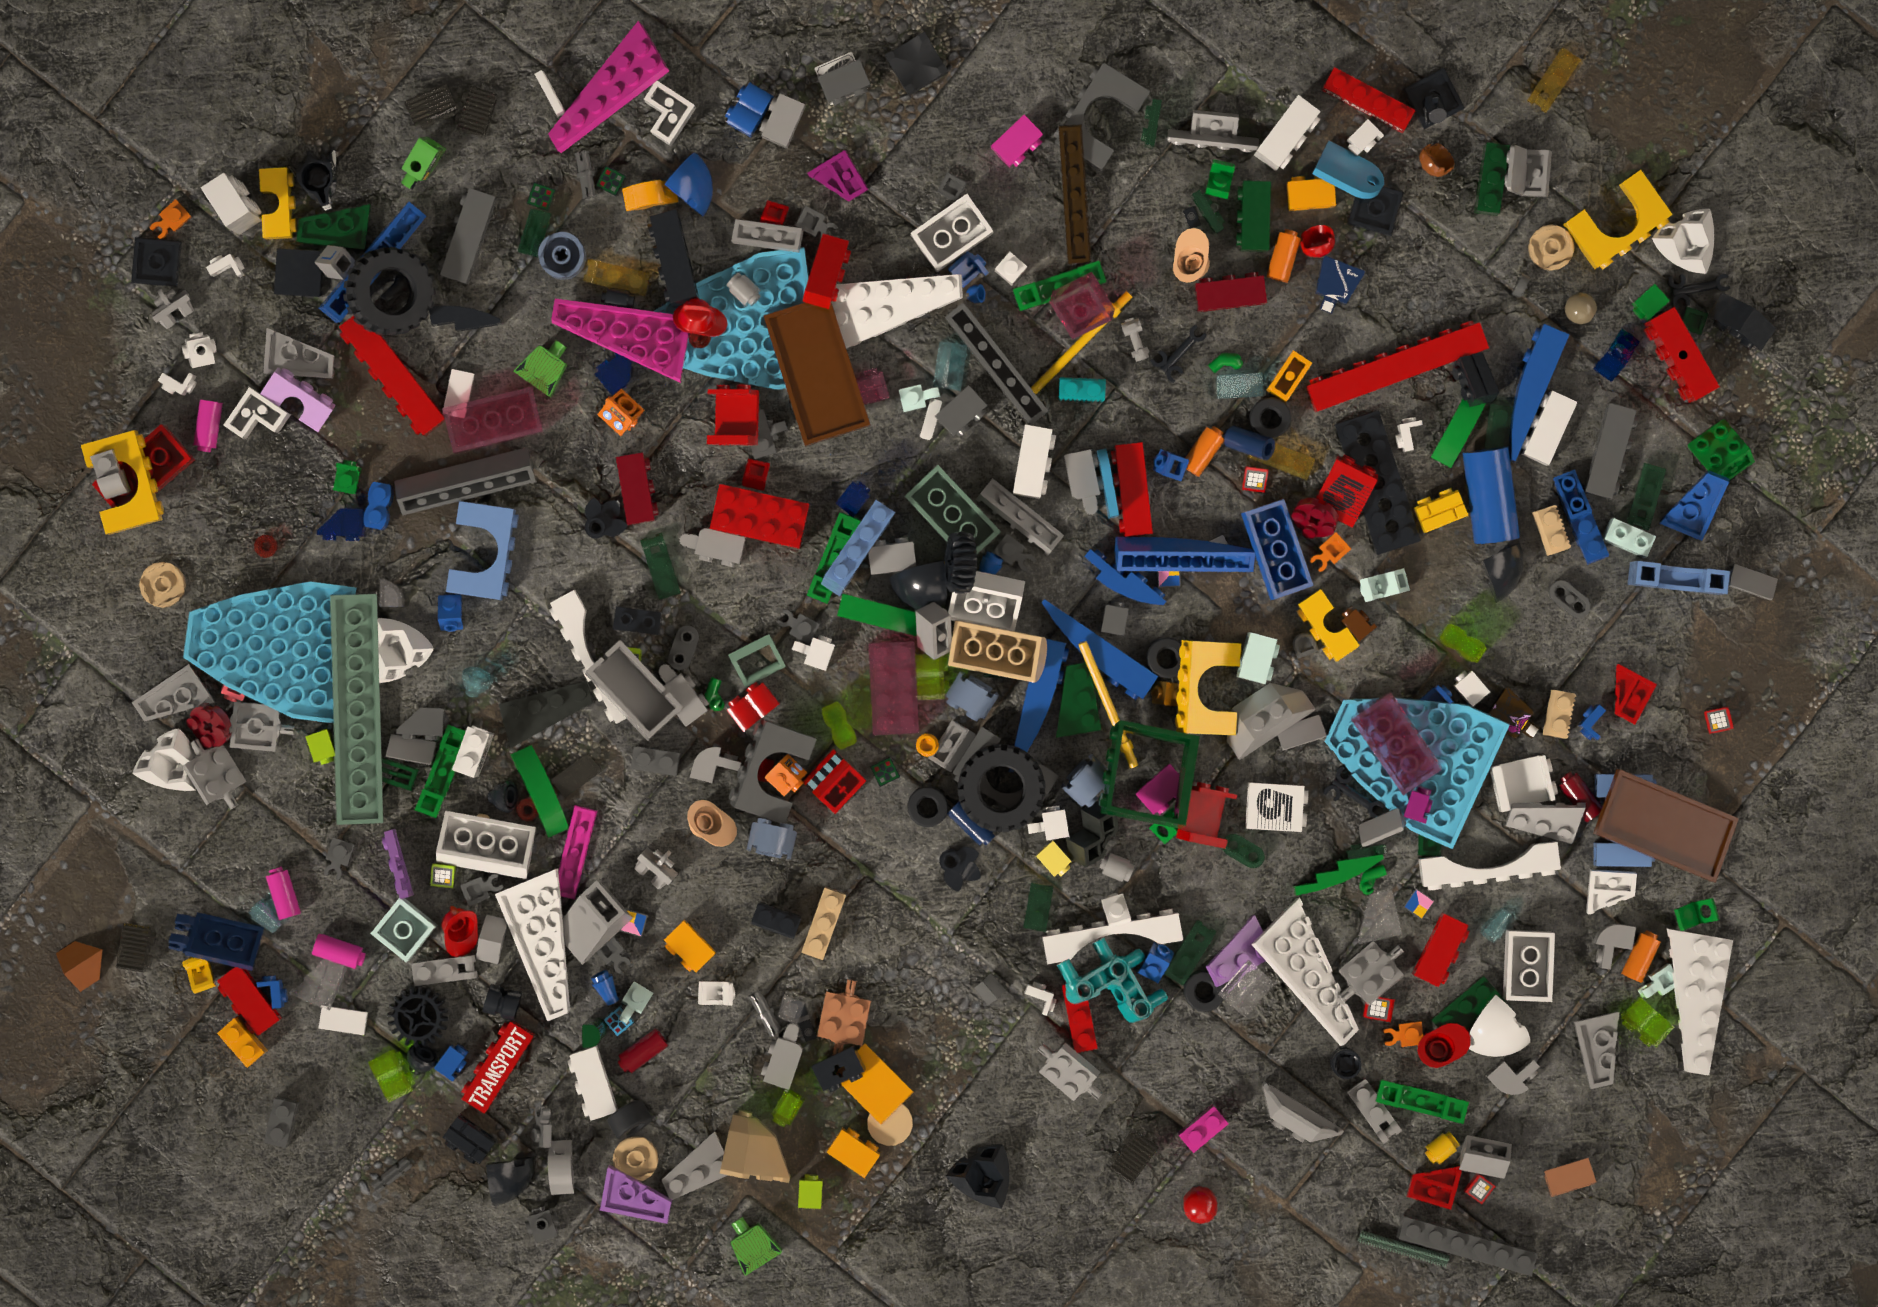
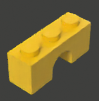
(280, 223)
(1336, 644)

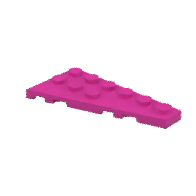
(619, 80)
(632, 333)

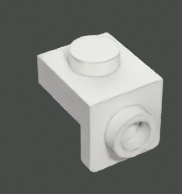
(220, 264)
(172, 385)
(1404, 438)
(1116, 910)
(1038, 991)
(716, 993)

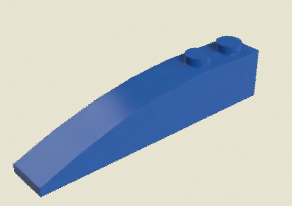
(394, 235)
(1535, 377)
(1180, 555)
(1110, 660)
(1040, 695)

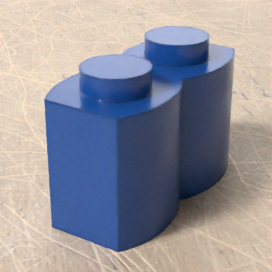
(749, 110)
(380, 499)

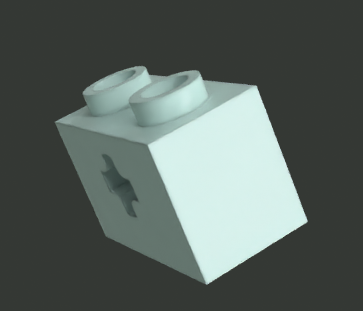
(1628, 538)

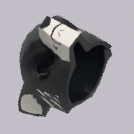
(318, 177)

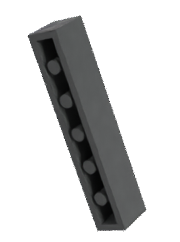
(996, 364)
(464, 481)
(1466, 1244)

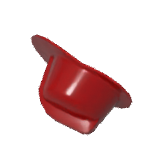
(699, 318)
(460, 931)
(1444, 1045)

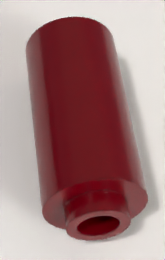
(1578, 792)
(642, 1051)

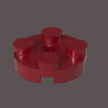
(1325, 515)
(199, 724)

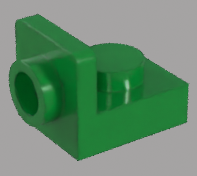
(1220, 179)
(347, 477)

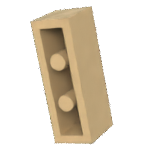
(823, 923)

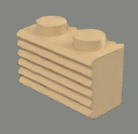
(1551, 530)
(1559, 714)

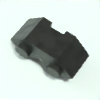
(1090, 843)

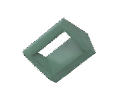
(751, 648)

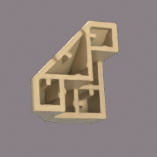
(753, 1151)

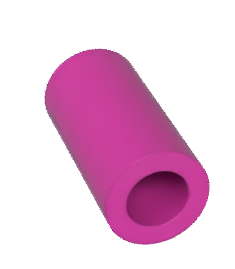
(207, 425)
(282, 893)
(338, 951)

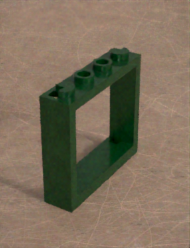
(1185, 779)

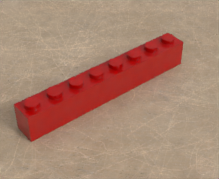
(1396, 367)

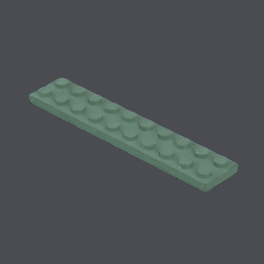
(356, 709)

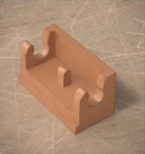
(1569, 1177)

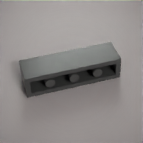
(468, 236)
(1610, 451)

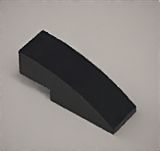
(462, 317)

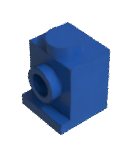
(1164, 462)
(452, 1061)

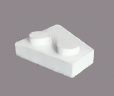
(1609, 887)

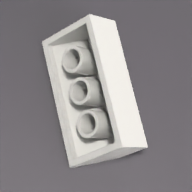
(485, 844)

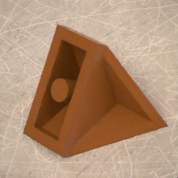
(80, 964)

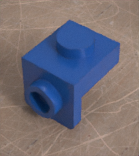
(969, 267)
(450, 612)
(1438, 694)
(1591, 715)
(1156, 962)
(278, 994)

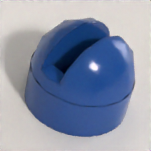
(976, 293)

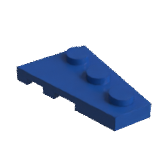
(1697, 507)

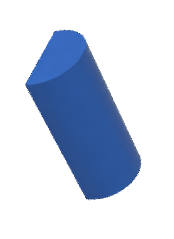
(1491, 495)
(1277, 549)

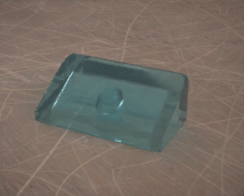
(950, 366)
(1239, 385)

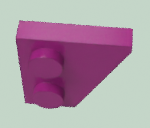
(840, 176)

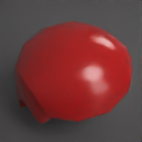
(1317, 241)
(1200, 1205)

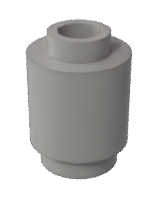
(744, 289)
(1116, 867)

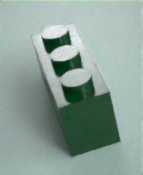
(1491, 179)
(1254, 216)

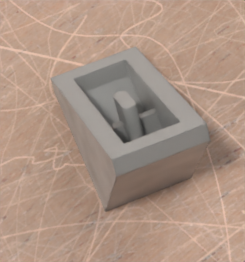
(491, 939)

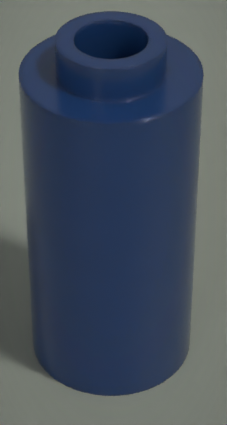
(1249, 442)
(977, 833)

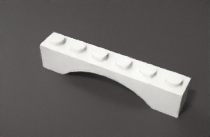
(572, 614)
(1537, 858)
(1064, 945)

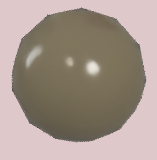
(1580, 308)

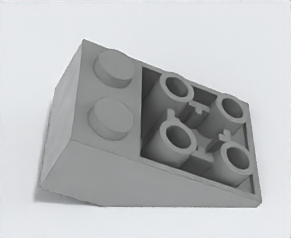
(593, 921)

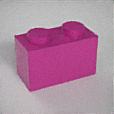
(1017, 141)
(1159, 790)
(1202, 1128)

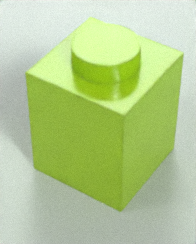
(321, 746)
(810, 1192)

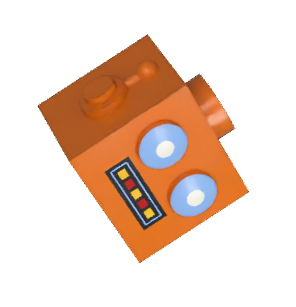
(621, 412)
(786, 775)

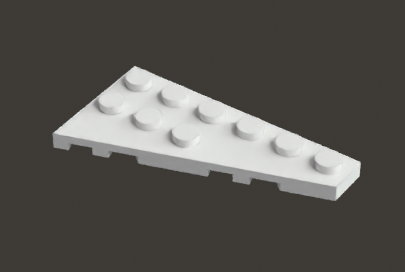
(879, 306)
(537, 928)
(1302, 964)
(1699, 987)

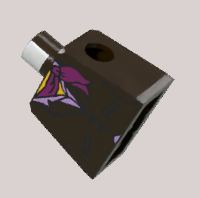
(1514, 711)

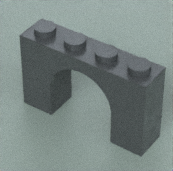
(1105, 84)
(768, 739)
(1001, 800)

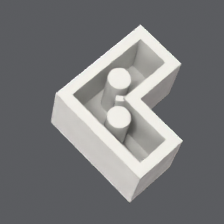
(674, 112)
(255, 409)

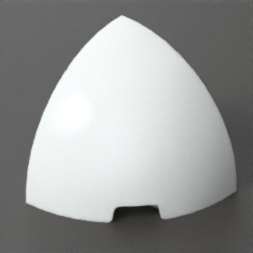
(1688, 241)
(399, 649)
(165, 761)
(1498, 1031)

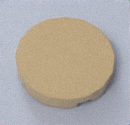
(1551, 247)
(162, 584)
(894, 1129)
(636, 1157)

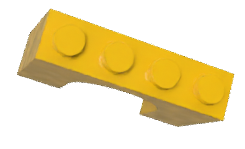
(1601, 248)
(144, 506)
(1195, 660)

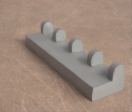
(1020, 516)

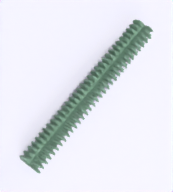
(1403, 1248)

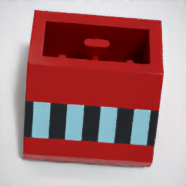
(834, 781)

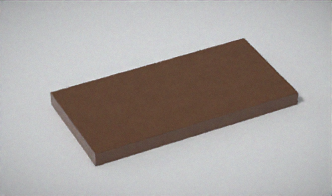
(816, 372)
(1665, 825)

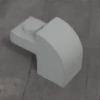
(110, 477)
(707, 762)
(1613, 936)
(1510, 1082)
(561, 1168)

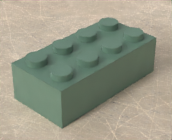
(950, 509)

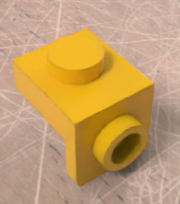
(199, 974)

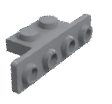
(1213, 130)

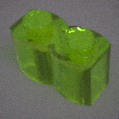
(1466, 647)
(931, 677)
(836, 719)
(1647, 1022)
(391, 1075)
(787, 1107)

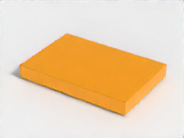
(879, 1089)

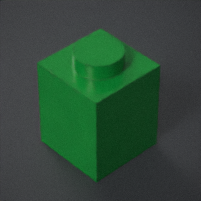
(1649, 303)

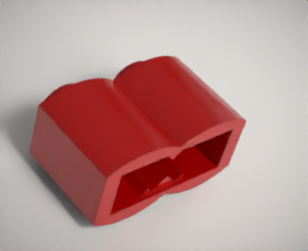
(752, 706)

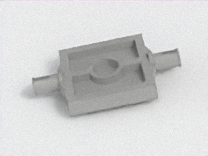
(256, 727)
(214, 774)
(1371, 973)
(1069, 1071)

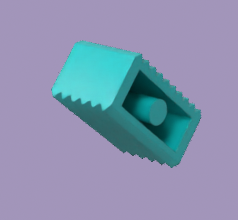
(1082, 389)

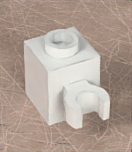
(817, 653)
(1053, 824)

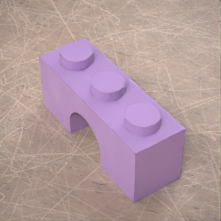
(284, 385)

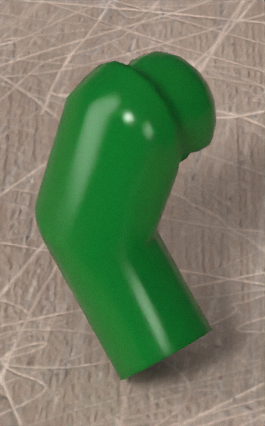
(1227, 359)
(712, 695)
(1369, 877)

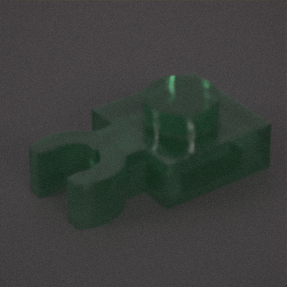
(1359, 851)

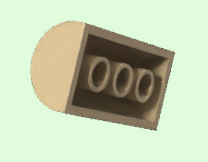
(997, 651)

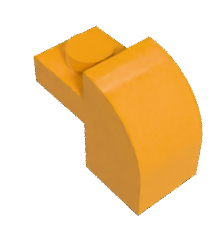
(648, 195)

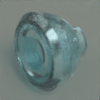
(476, 681)

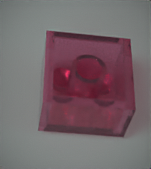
(1082, 305)

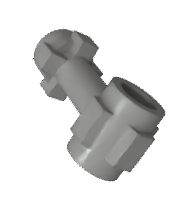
(1132, 327)

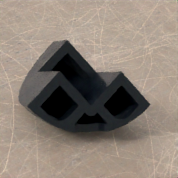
(1504, 571)
(921, 585)
(983, 1175)
(509, 1178)

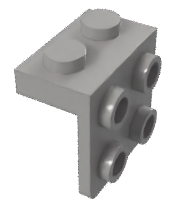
(1528, 171)

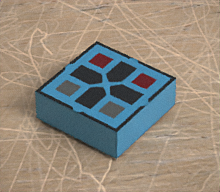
(616, 1025)

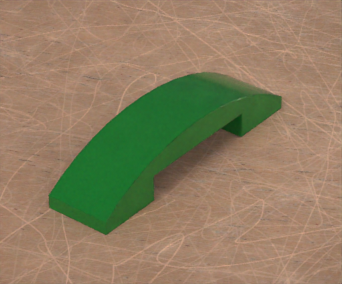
(1041, 291)
(1457, 433)
(841, 533)
(441, 773)
(540, 791)
(1422, 1101)

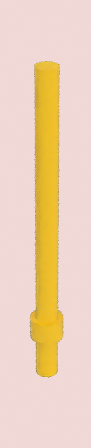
(1076, 347)
(1126, 744)

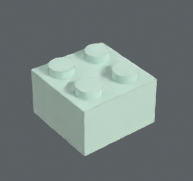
(1257, 658)
(404, 929)

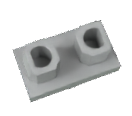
(163, 313)
(659, 865)

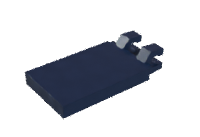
(217, 940)

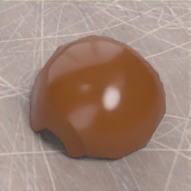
(1436, 160)

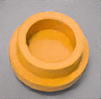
(927, 745)

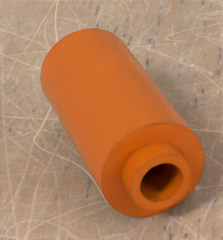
(1283, 256)
(1204, 450)
(1641, 956)

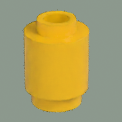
(1441, 1148)

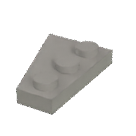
(296, 357)
(173, 695)
(1550, 821)
(1598, 1044)
(697, 1169)

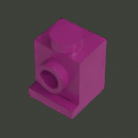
(1419, 804)

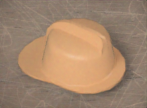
(1191, 255)
(711, 823)

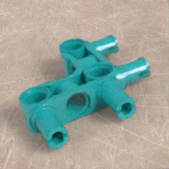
(1122, 985)

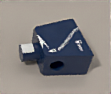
(1336, 283)

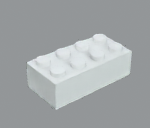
(231, 203)

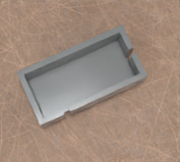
(633, 690)

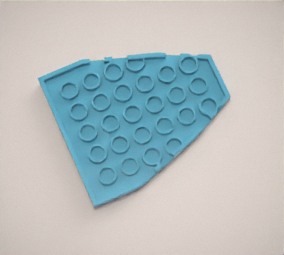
(745, 348)
(270, 646)
(1457, 736)

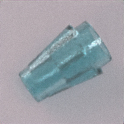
(264, 916)
(1496, 925)

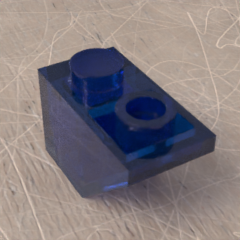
(1616, 355)
(615, 374)
(854, 498)
(344, 523)

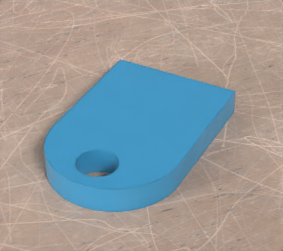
(1349, 172)
(1108, 486)

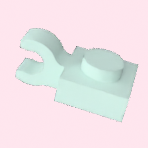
(914, 397)
(1661, 981)
(636, 1000)

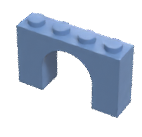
(500, 524)
(857, 548)
(1678, 578)
(1612, 853)

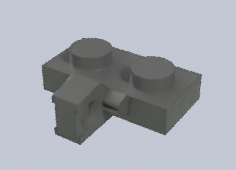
(766, 435)

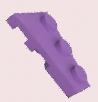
(397, 864)
(1236, 953)
(633, 1198)

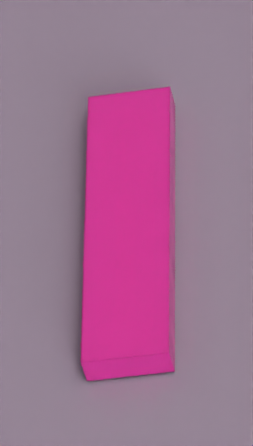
(575, 850)

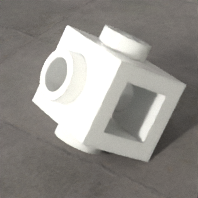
(203, 357)

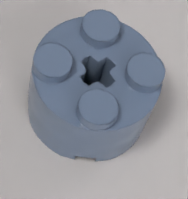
(568, 267)
(971, 696)
(1085, 781)
(772, 839)

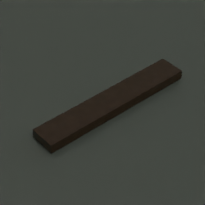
(1074, 194)

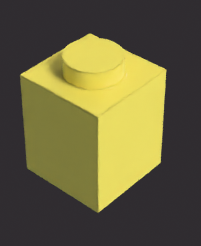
(1054, 859)

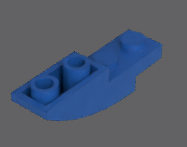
(1580, 517)
(1131, 587)

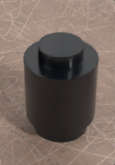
(618, 298)

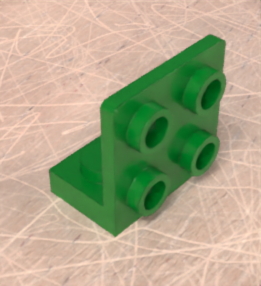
(1722, 450)

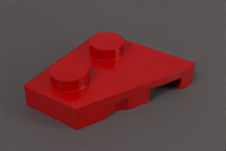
(1631, 694)
(1435, 1187)

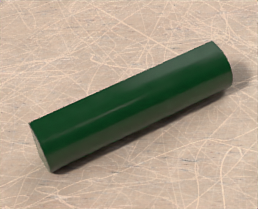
(592, 1032)

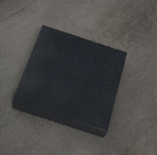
(1436, 83)
(1377, 213)
(156, 262)
(297, 273)

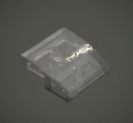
(1246, 988)

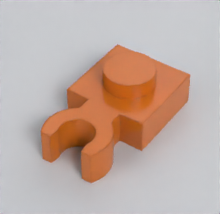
(173, 217)
(1333, 549)
(1408, 1034)

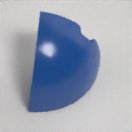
(693, 183)

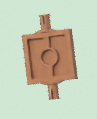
(844, 1017)

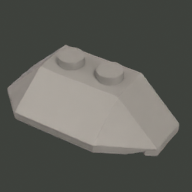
(1266, 716)
(1297, 1117)

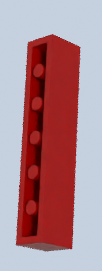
(395, 377)

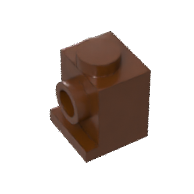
(1357, 623)

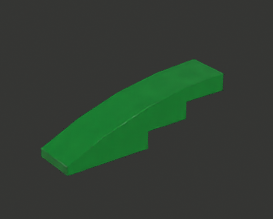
(878, 614)
(1345, 870)

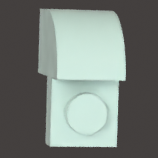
(1384, 585)

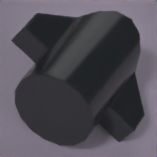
(1435, 108)

